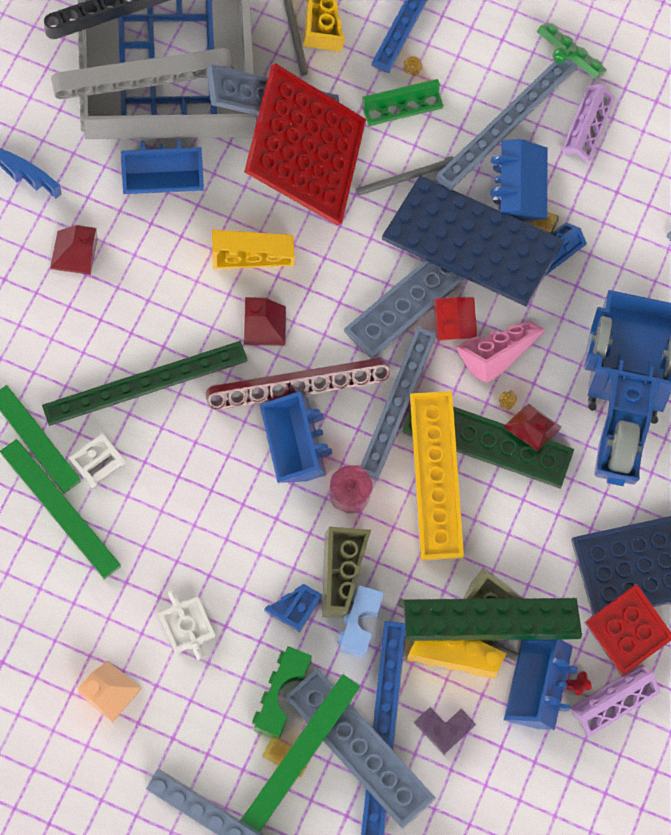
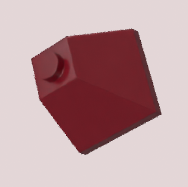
(75, 249)
(264, 322)
(532, 427)

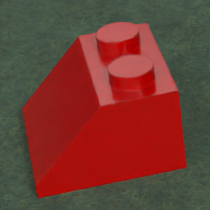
(455, 318)

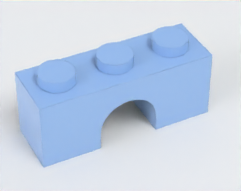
(365, 603)

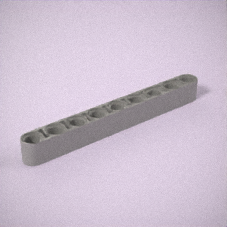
(138, 73)

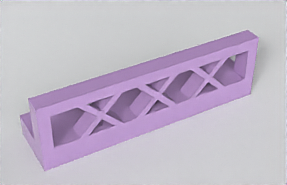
(585, 118)
(615, 695)

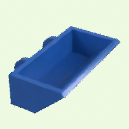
(162, 170)
(522, 179)
(294, 438)
(539, 683)

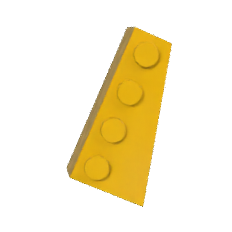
(251, 249)
(464, 656)

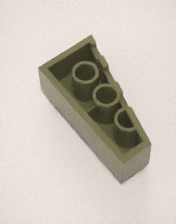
(342, 563)

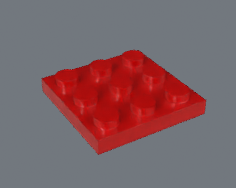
(629, 630)

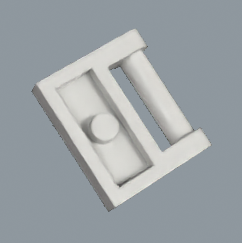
(94, 454)

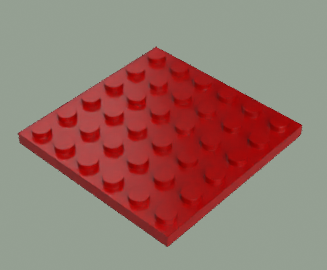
(305, 145)

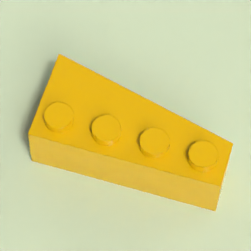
(323, 26)

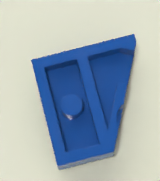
(295, 607)

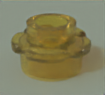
(412, 61)
(507, 400)

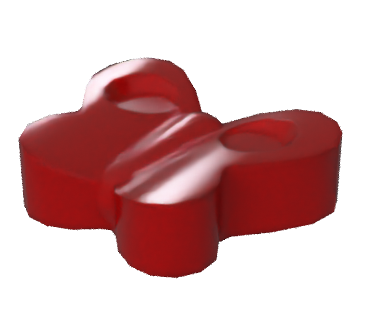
(579, 684)

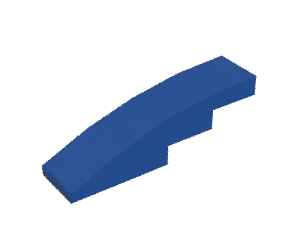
(20, 168)

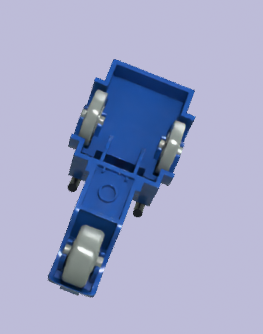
(632, 371)

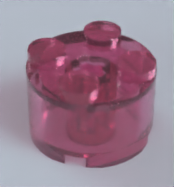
(354, 478)

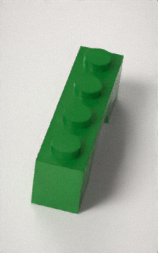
(292, 667)

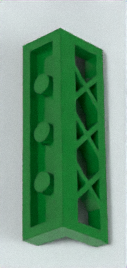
(401, 96)

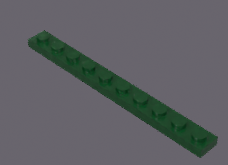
(144, 383)

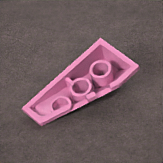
(495, 353)

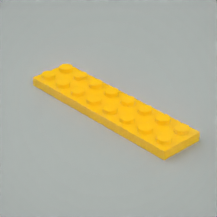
(436, 476)

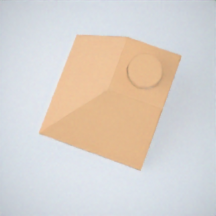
(108, 690)

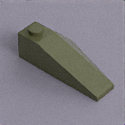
(489, 587)

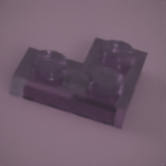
(444, 734)

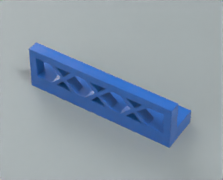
(573, 242)

